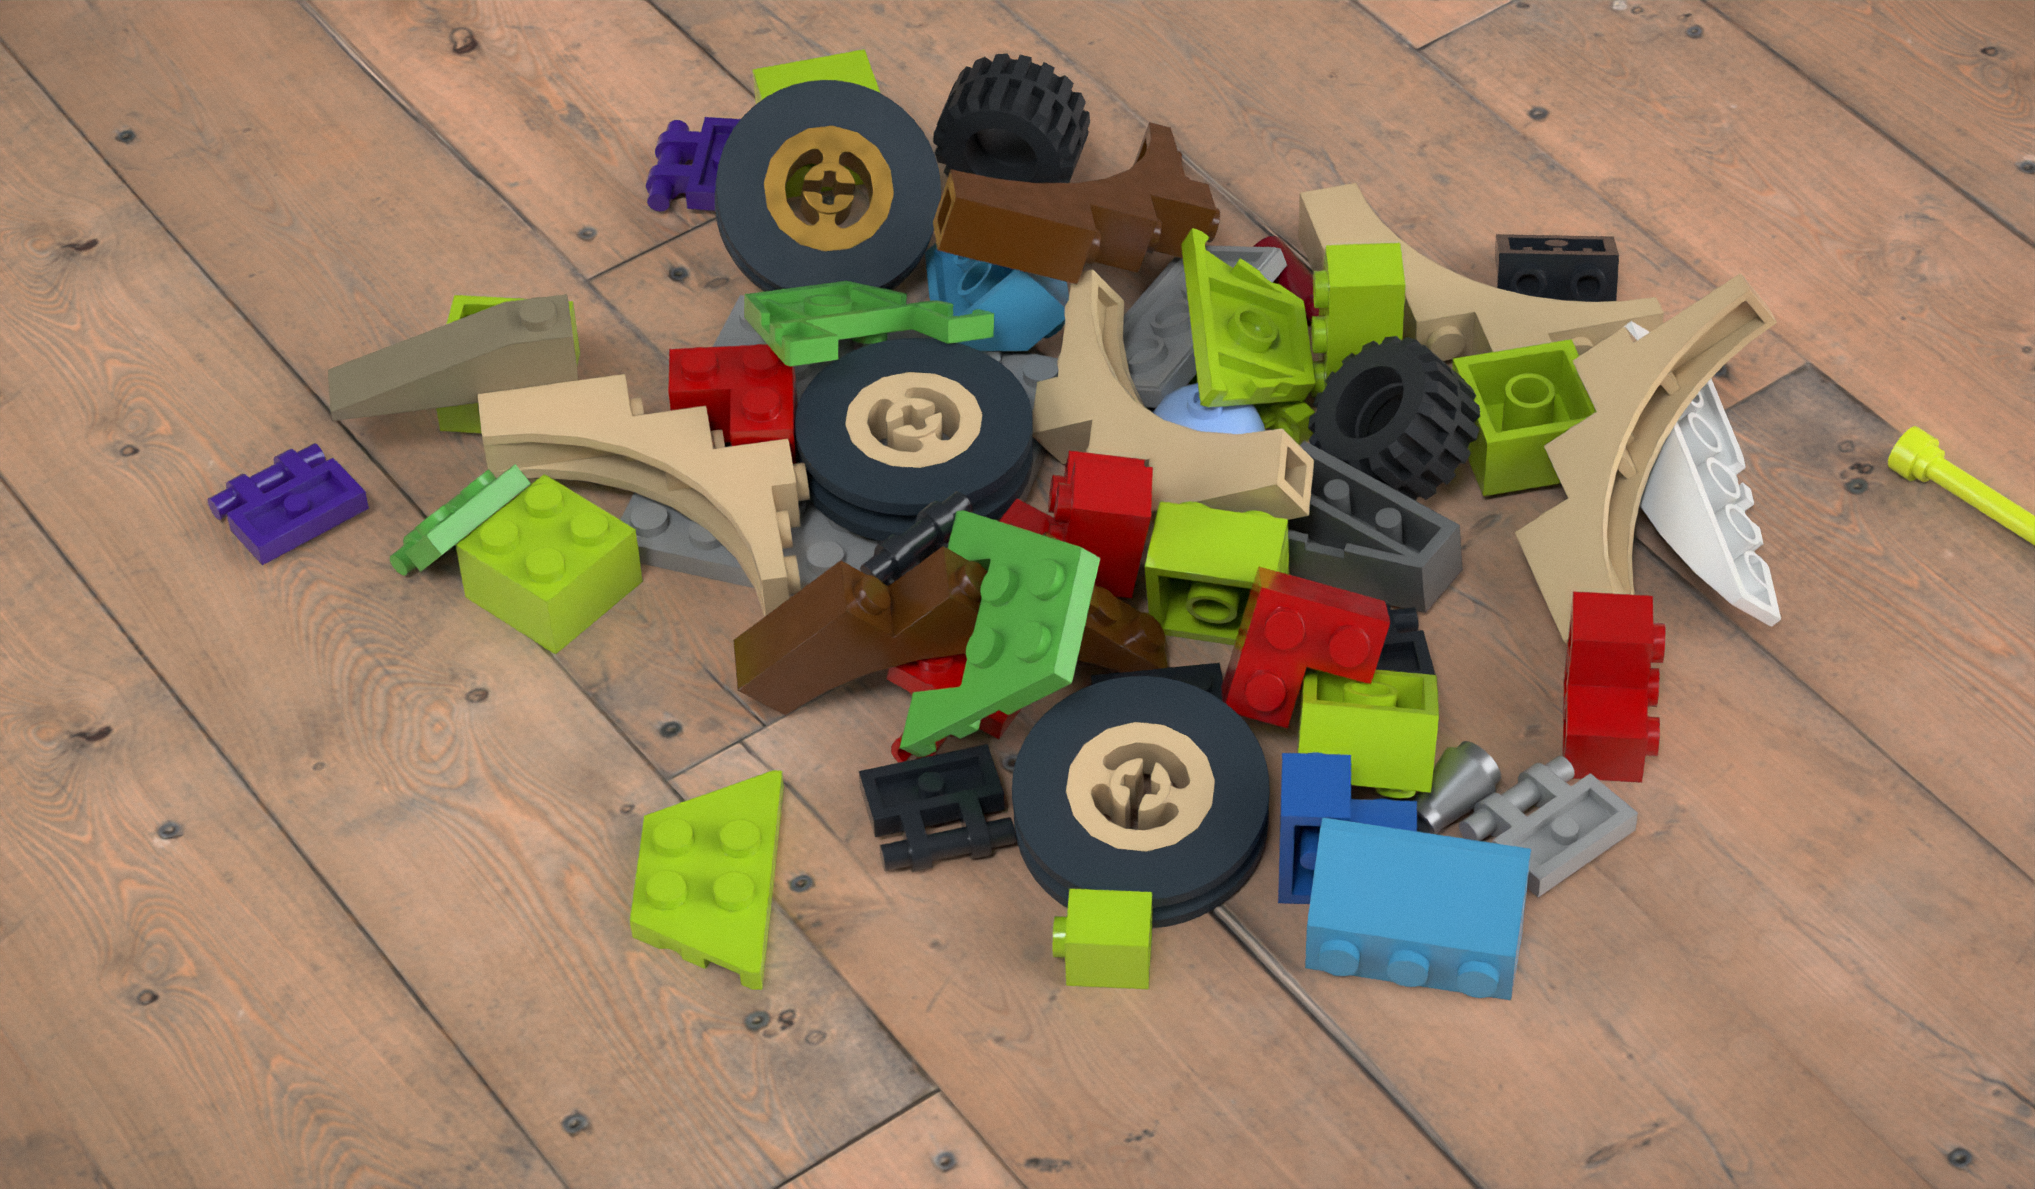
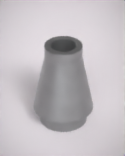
(1458, 782)

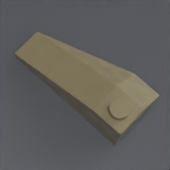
(448, 366)

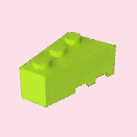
(1357, 301)

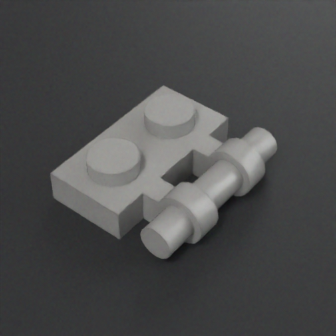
(1564, 832)

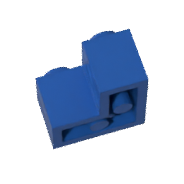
(1315, 789)

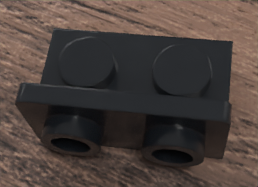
(1558, 266)

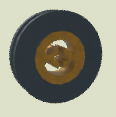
(834, 128)

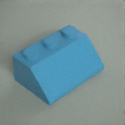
(1022, 303)
(1417, 908)

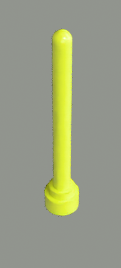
(1920, 457)

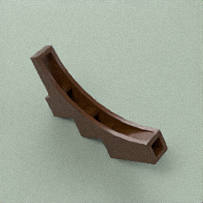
(1068, 225)
(858, 625)

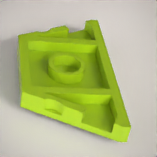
(1244, 332)
(711, 876)

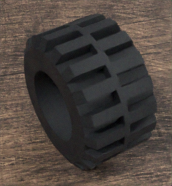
(1012, 122)
(1397, 416)

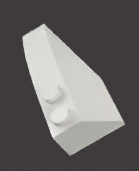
(1702, 507)

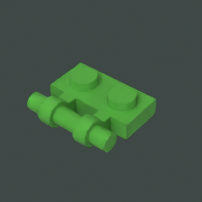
(457, 519)

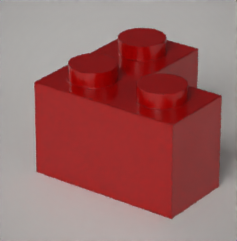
(743, 389)
(1105, 510)
(1298, 626)
(1611, 685)

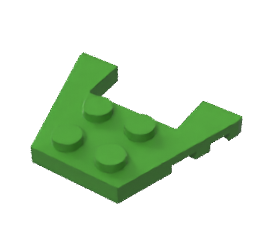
(809, 320)
(1023, 632)

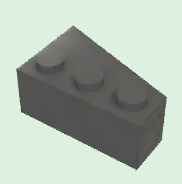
(1372, 538)

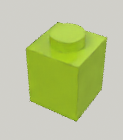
(1105, 938)

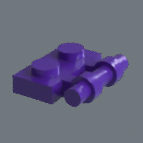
(695, 180)
(288, 502)

